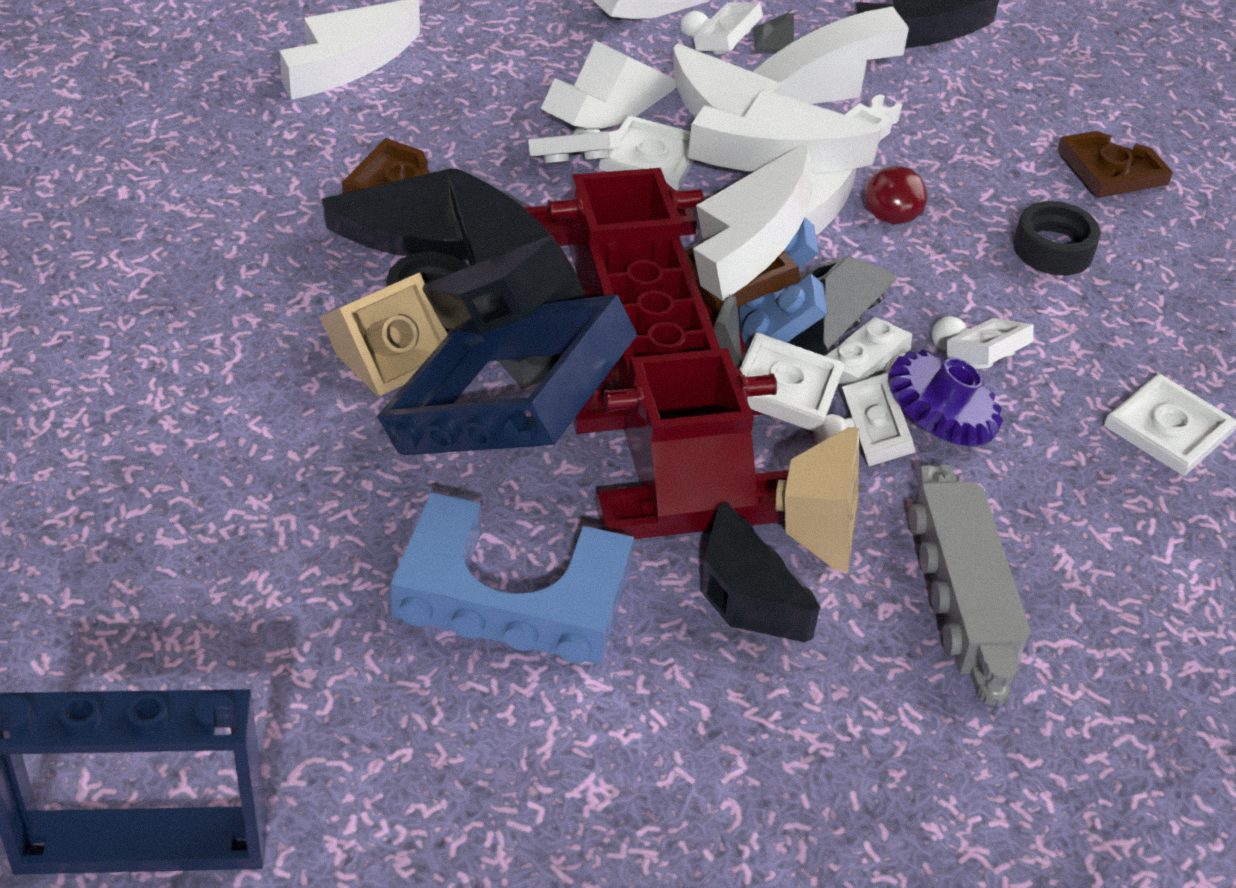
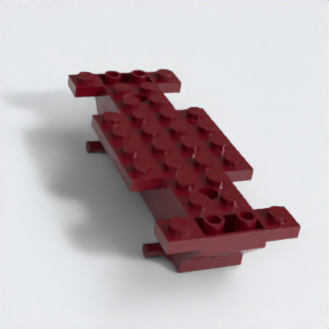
(674, 383)

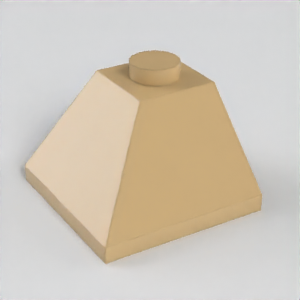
(386, 334)
(823, 498)

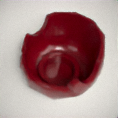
(895, 195)

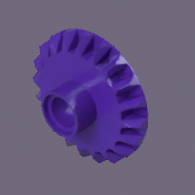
(945, 397)

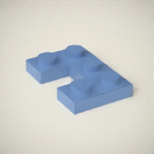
(789, 309)

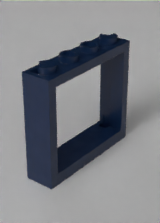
(587, 333)
(129, 837)

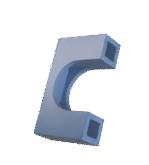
(562, 619)

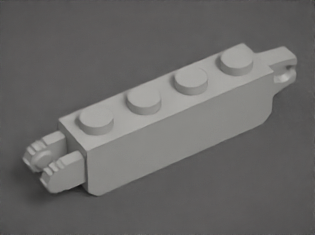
(970, 581)

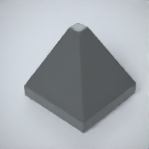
(774, 34)
(727, 329)
(528, 370)

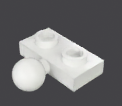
(724, 28)
(585, 141)
(982, 343)
(871, 350)
(879, 420)

